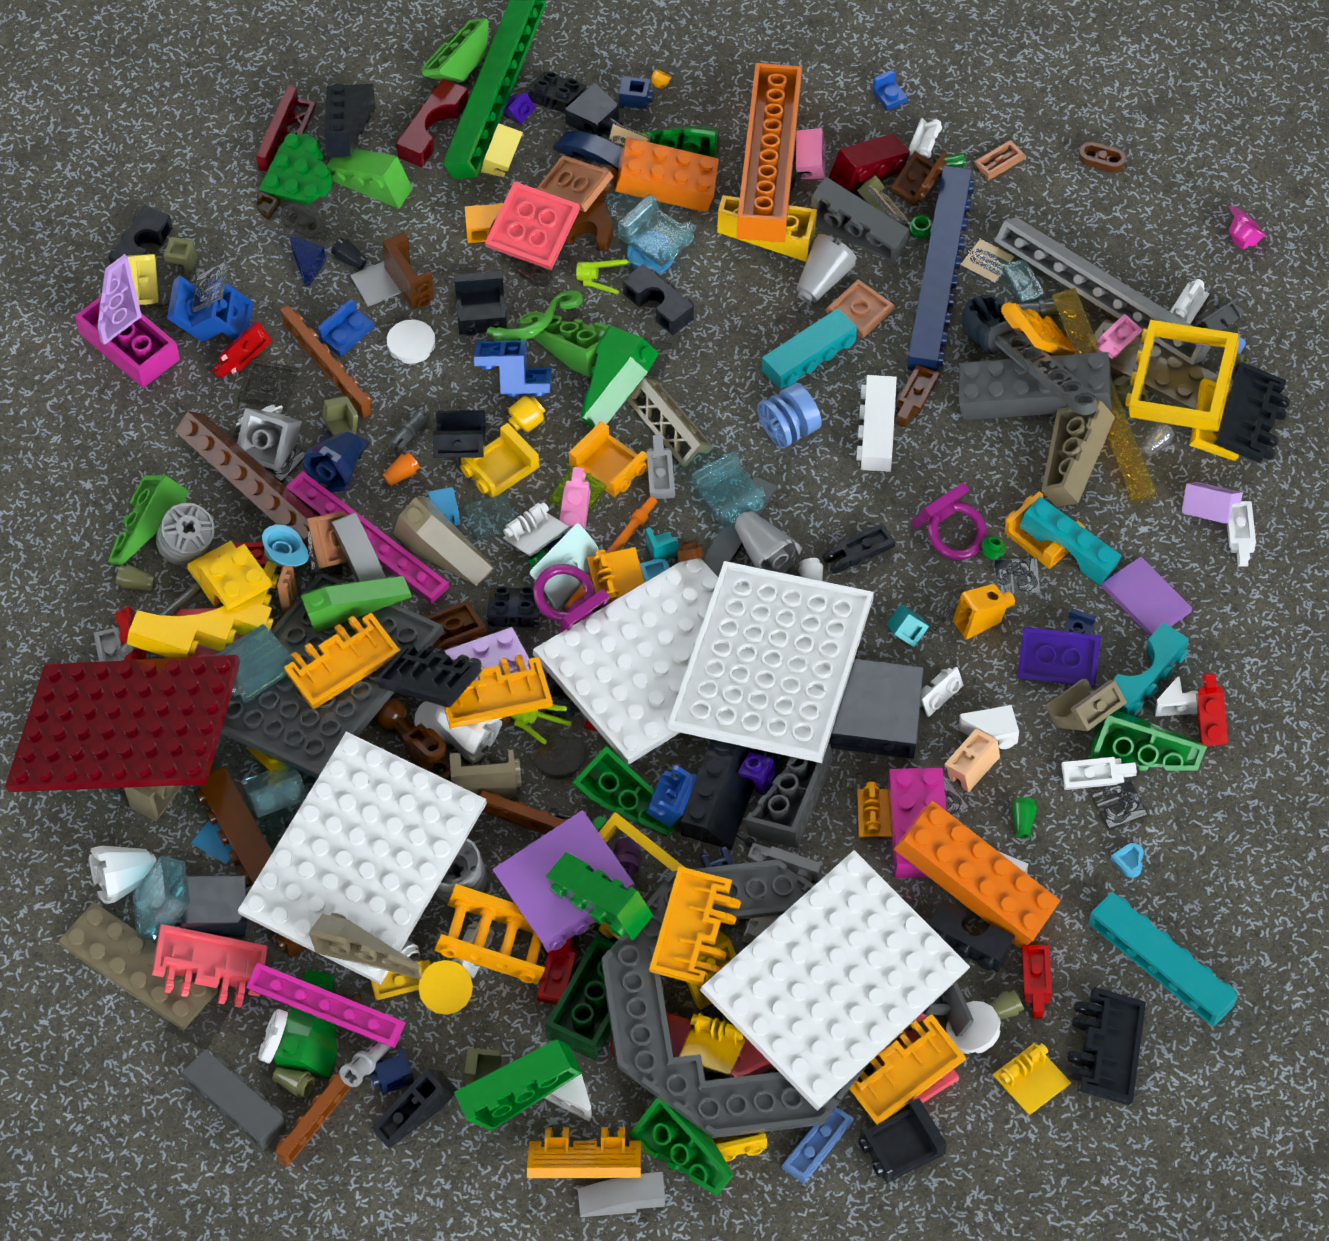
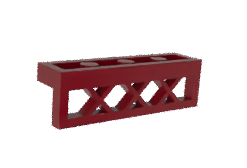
(279, 125)

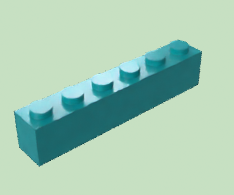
(1163, 959)

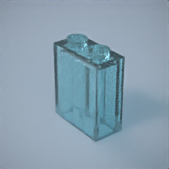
(261, 662)
(274, 790)
(160, 897)

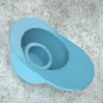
(284, 546)

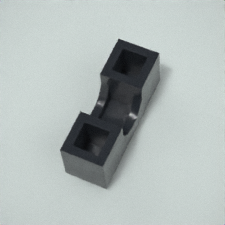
(147, 227)
(646, 286)
(987, 949)

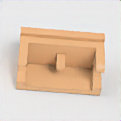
(973, 759)

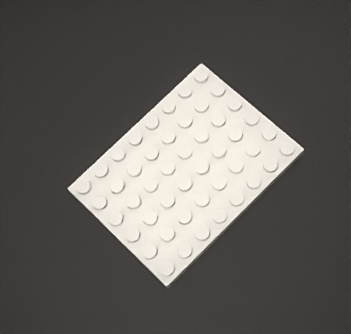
(632, 657)
(771, 661)
(364, 847)
(835, 979)

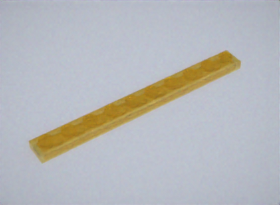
(1120, 434)

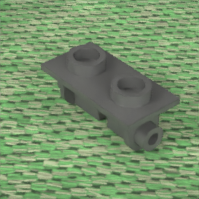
(1226, 311)

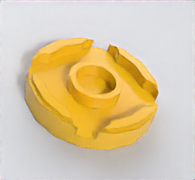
(445, 987)

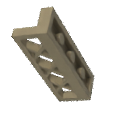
(675, 415)

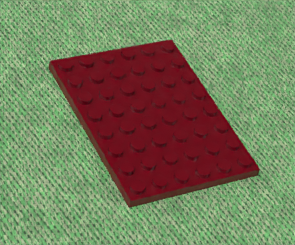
(124, 724)

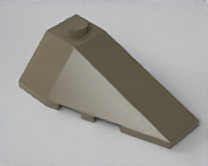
(435, 538)
(344, 940)

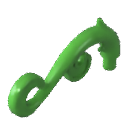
(536, 322)

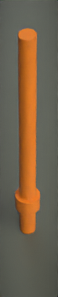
(638, 519)

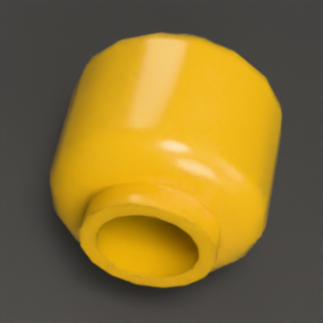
(526, 414)

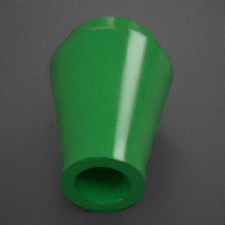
(1023, 816)

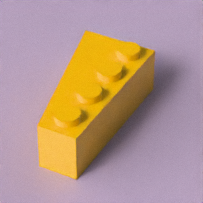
(799, 229)

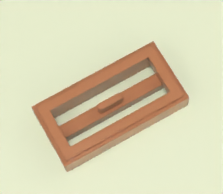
(1001, 163)
(287, 588)

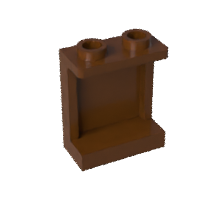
(414, 288)

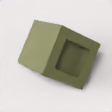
(181, 252)
(339, 415)
(481, 1063)

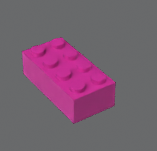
(139, 350)
(908, 794)

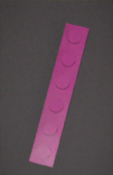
(326, 1005)

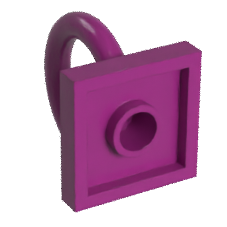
(943, 509)
(578, 610)

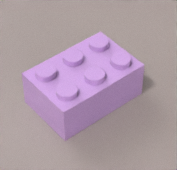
(491, 649)

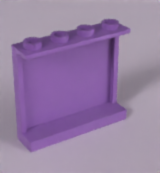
(525, 881)

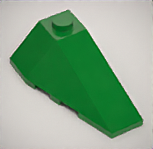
(618, 369)
(307, 1040)

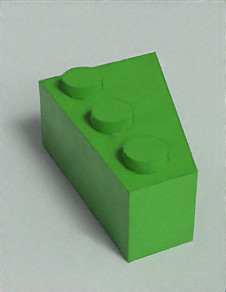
(372, 175)

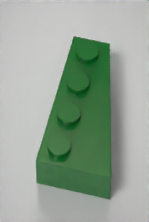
(600, 896)
(518, 1085)

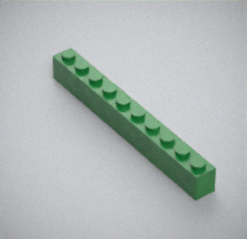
(493, 88)

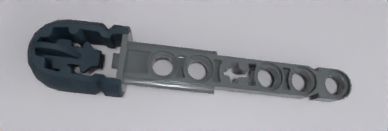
(990, 330)

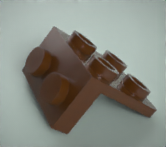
(917, 177)

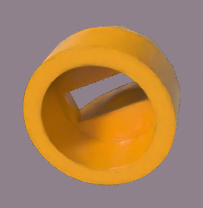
(660, 79)

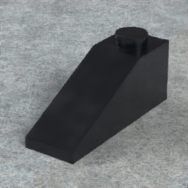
(415, 1106)

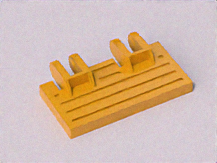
(1041, 332)
(343, 660)
(501, 694)
(689, 923)
(907, 1071)
(584, 1158)

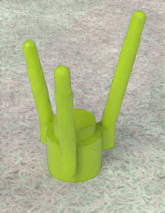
(590, 270)
(530, 717)

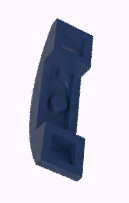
(590, 146)

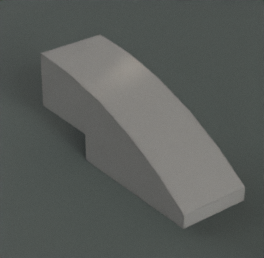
(357, 548)
(622, 1195)

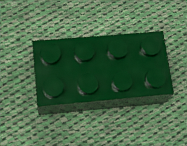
(582, 1011)

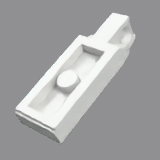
(1241, 531)
(1095, 772)

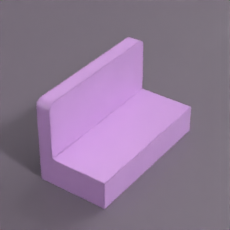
(1209, 501)

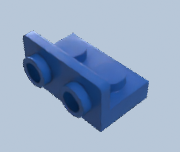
(344, 328)

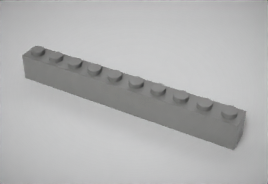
(1093, 283)

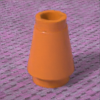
(401, 469)

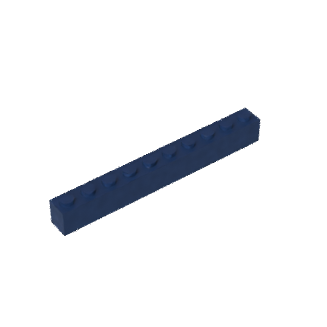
(940, 268)

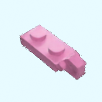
(1118, 336)
(575, 500)

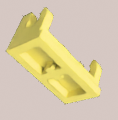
(501, 150)
(145, 278)

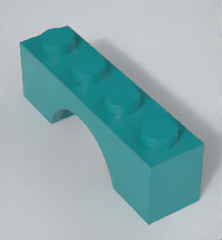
(1093, 555)
(1165, 649)

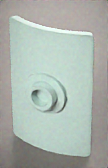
(569, 550)

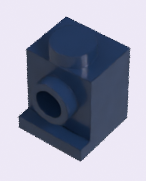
(635, 92)
(1080, 622)
(392, 1073)

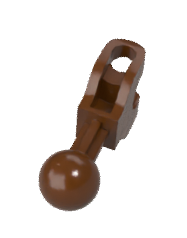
(596, 219)
(420, 742)

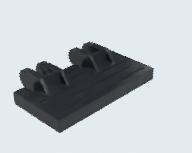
(1250, 410)
(429, 675)
(1113, 1041)

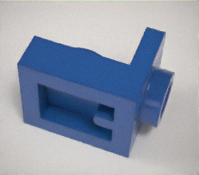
(888, 90)

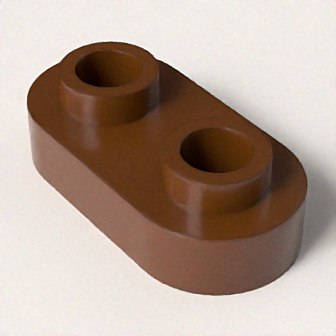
(1102, 157)
(690, 550)

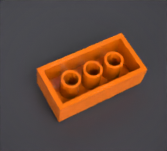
(667, 174)

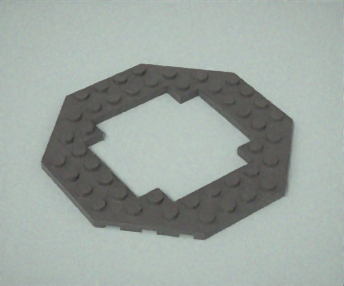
(642, 1029)

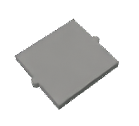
(375, 284)

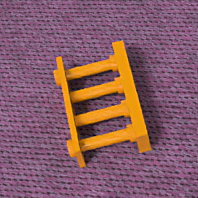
(490, 909)

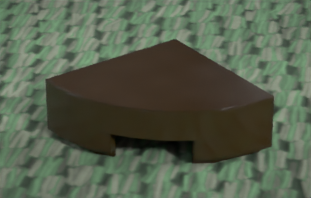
(267, 204)

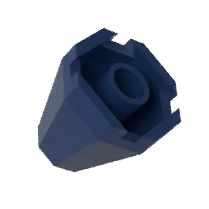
(333, 461)

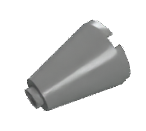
(824, 268)
(765, 543)

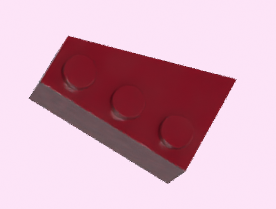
(868, 159)

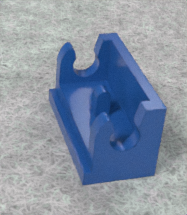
(671, 795)

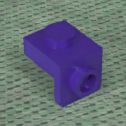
(519, 107)
(760, 770)

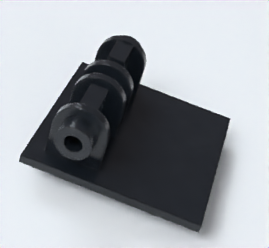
(554, 89)
(510, 604)

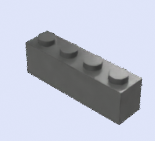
(234, 1099)

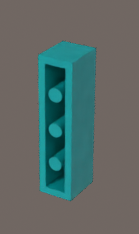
(809, 349)

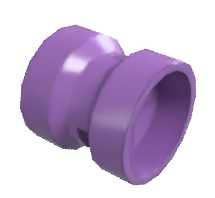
(628, 853)

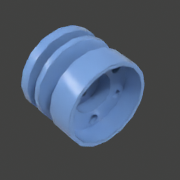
(789, 415)

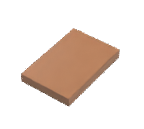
(576, 181)

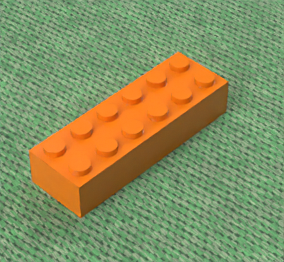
(976, 874)

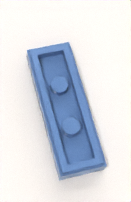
(816, 1145)

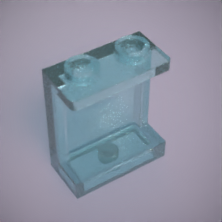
(654, 232)
(728, 489)

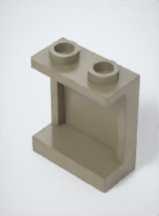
(1082, 707)
(497, 778)

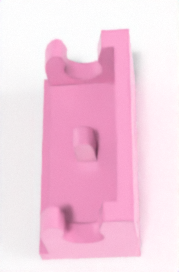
(811, 153)

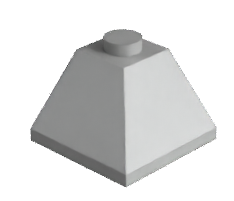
(268, 437)

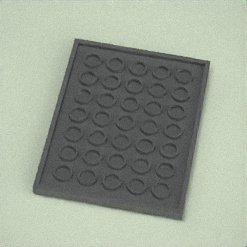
(280, 717)

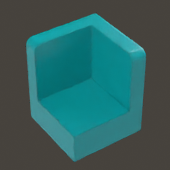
(662, 545)
(907, 625)

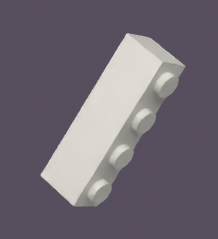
(878, 423)

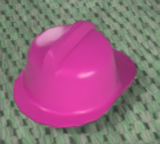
(1244, 229)

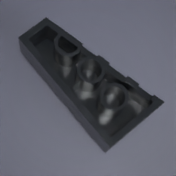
(345, 116)

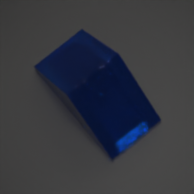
(308, 258)

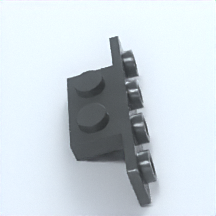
(954, 1007)

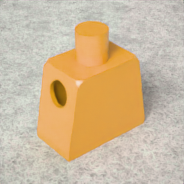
(981, 609)

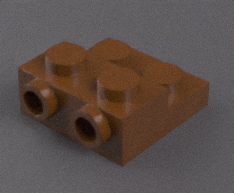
(459, 624)

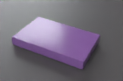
(1146, 596)

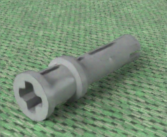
(363, 1063)

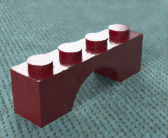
(445, 102)

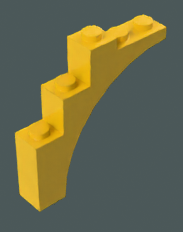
(213, 629)

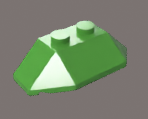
(459, 53)

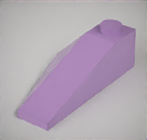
(118, 300)

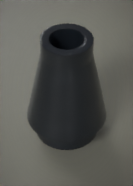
(347, 253)

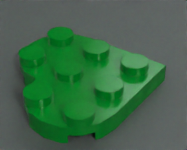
(298, 171)

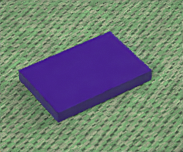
(1058, 656)

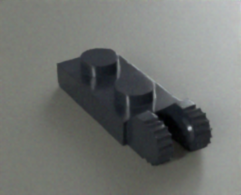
(859, 548)

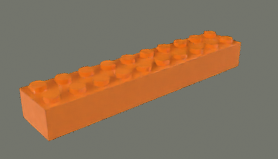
(769, 153)

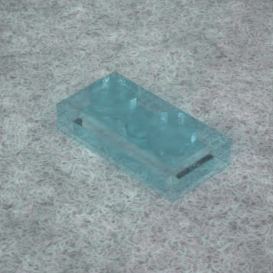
(1023, 281)

